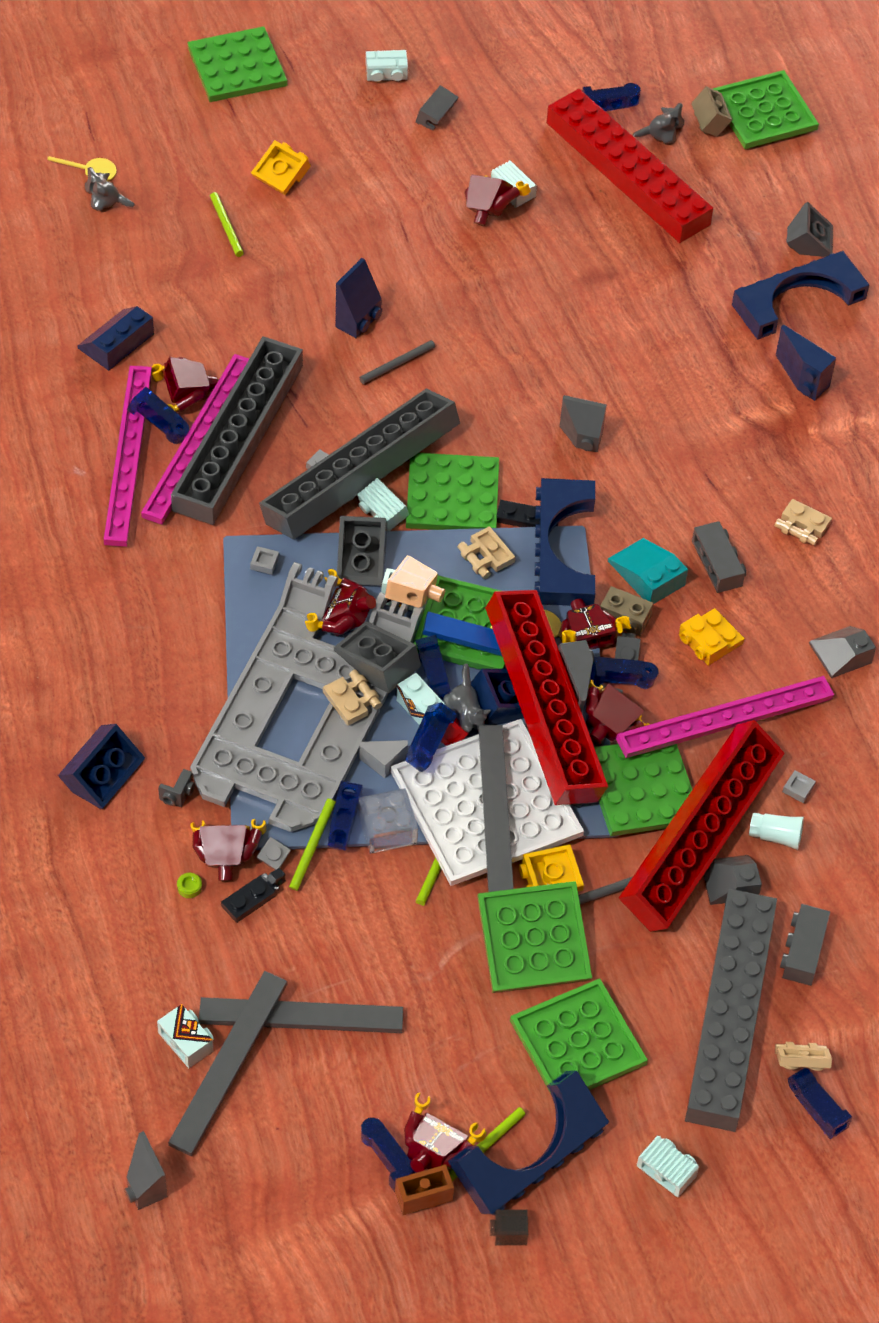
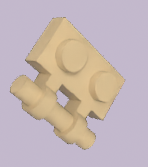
(805, 518)
(491, 548)
(345, 700)
(810, 1055)

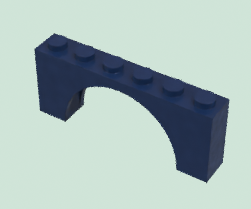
(831, 273)
(558, 501)
(576, 1121)

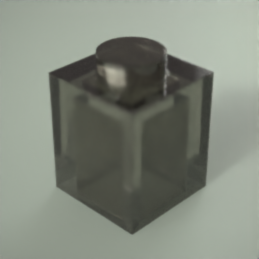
(510, 1227)

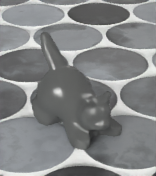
(664, 126)
(103, 192)
(465, 701)

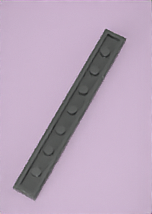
(495, 808)
(308, 1015)
(227, 1063)

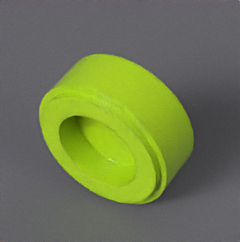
(189, 885)

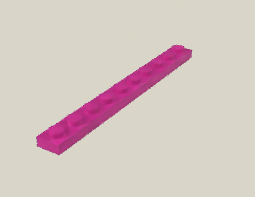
(126, 461)
(159, 503)
(724, 716)

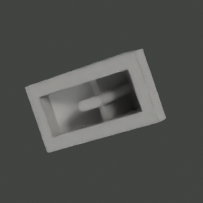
(383, 754)

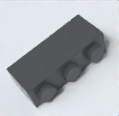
(718, 556)
(804, 944)

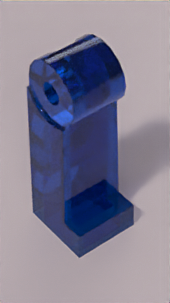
(615, 97)
(160, 415)
(433, 665)
(623, 672)
(429, 735)
(344, 815)
(819, 1103)
(387, 1149)

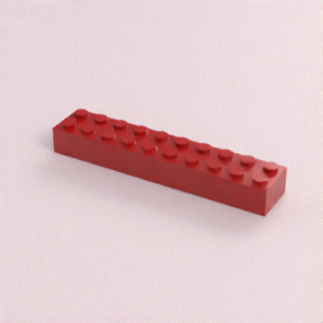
(629, 165)
(546, 697)
(701, 826)

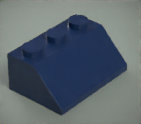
(118, 337)
(102, 765)

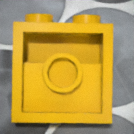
(281, 167)
(710, 636)
(551, 867)

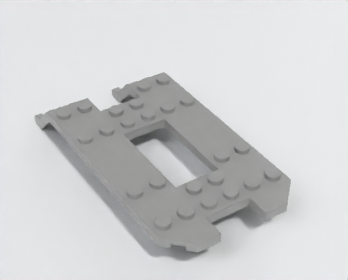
(285, 652)

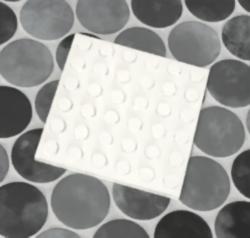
(450, 804)

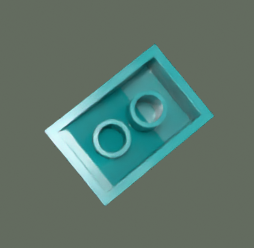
(650, 570)

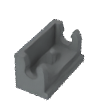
(436, 107)

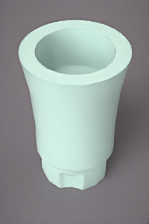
(777, 829)

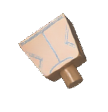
(413, 584)

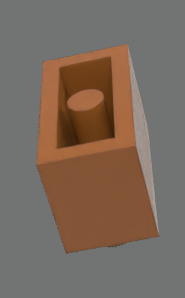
(424, 1189)

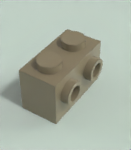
(711, 111)
(621, 603)

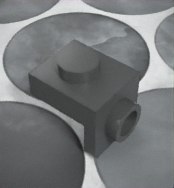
(627, 647)
(177, 795)

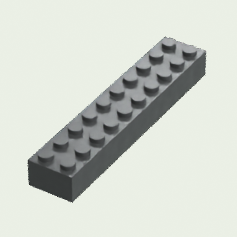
(237, 430)
(358, 463)
(731, 1011)

